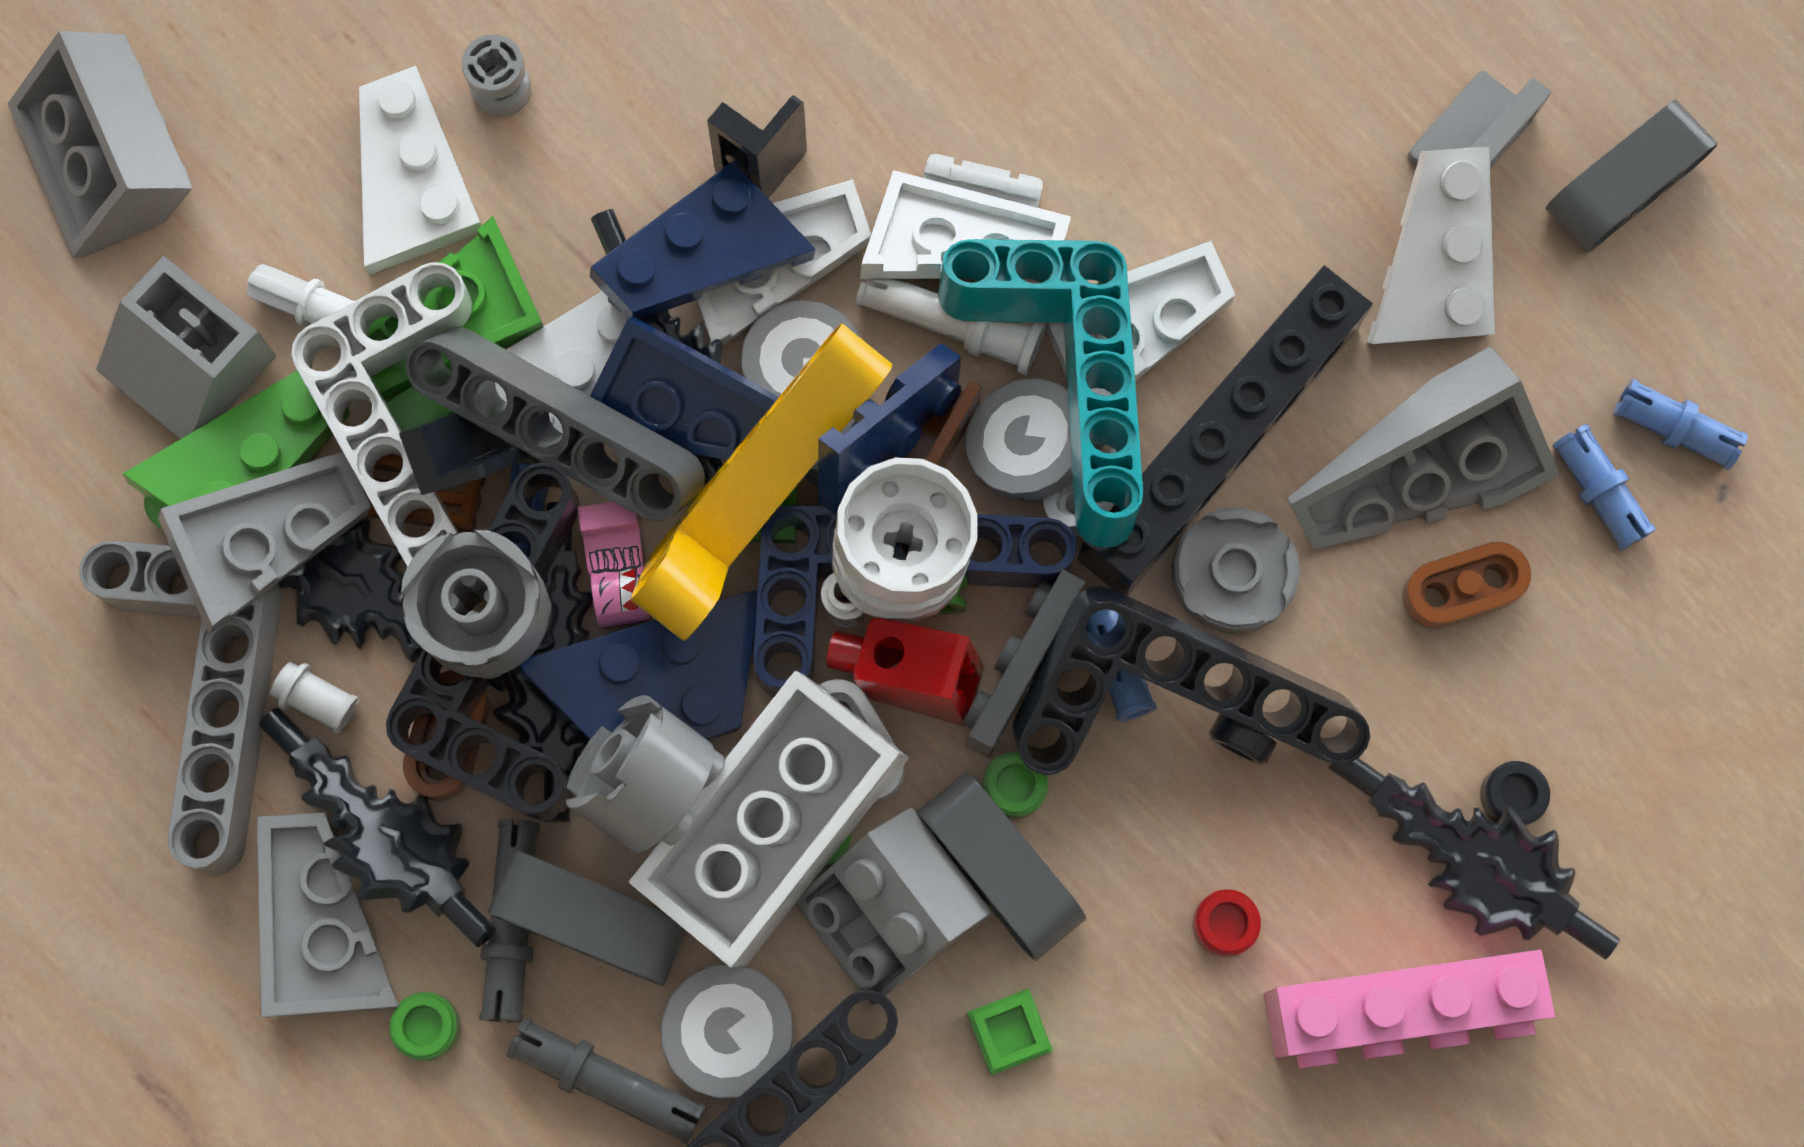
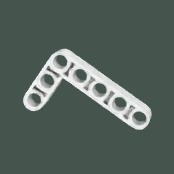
(352, 382)

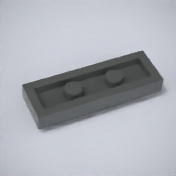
(1020, 663)

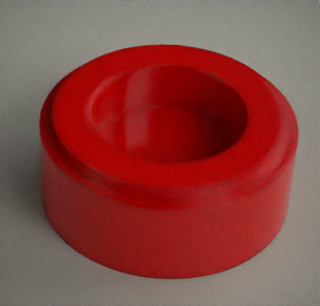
(1226, 923)

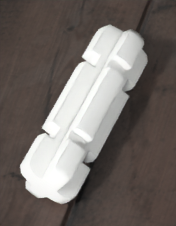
(984, 180)

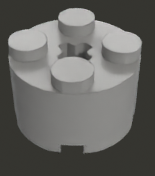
(484, 567)
(643, 776)

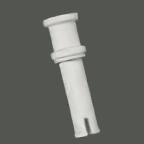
(1006, 341)

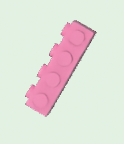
(1409, 1004)

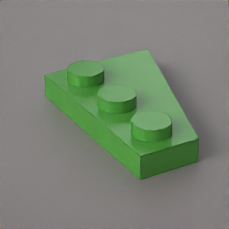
(499, 299)
(248, 442)

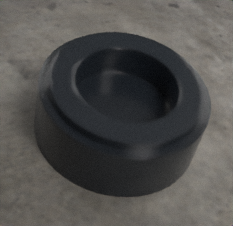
(1242, 740)
(1517, 786)

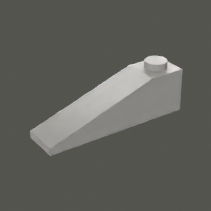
(1444, 448)

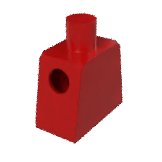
(935, 670)

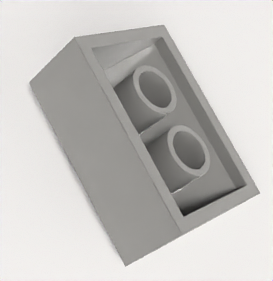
(98, 141)

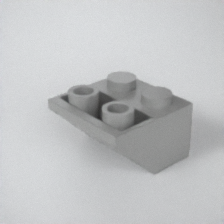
(180, 350)
(892, 904)

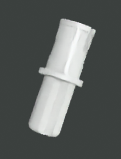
(293, 295)

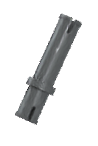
(507, 948)
(605, 1080)

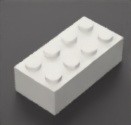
(770, 820)

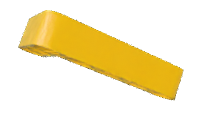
(693, 558)

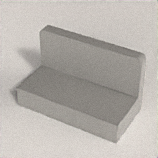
(1484, 117)

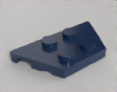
(693, 678)

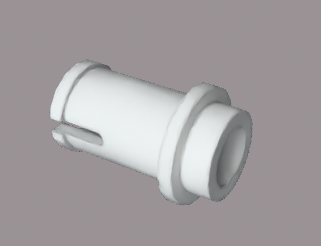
(840, 614)
(313, 696)

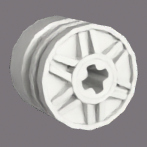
(909, 505)

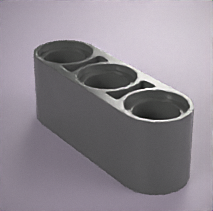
(1631, 176)
(1001, 866)
(587, 918)

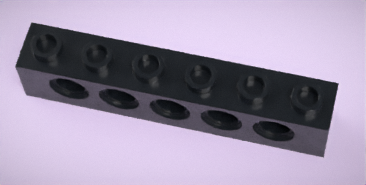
(1231, 425)

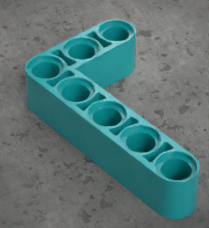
(1090, 362)

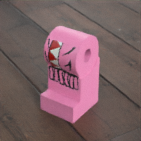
(613, 561)

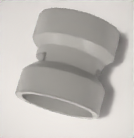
(502, 88)

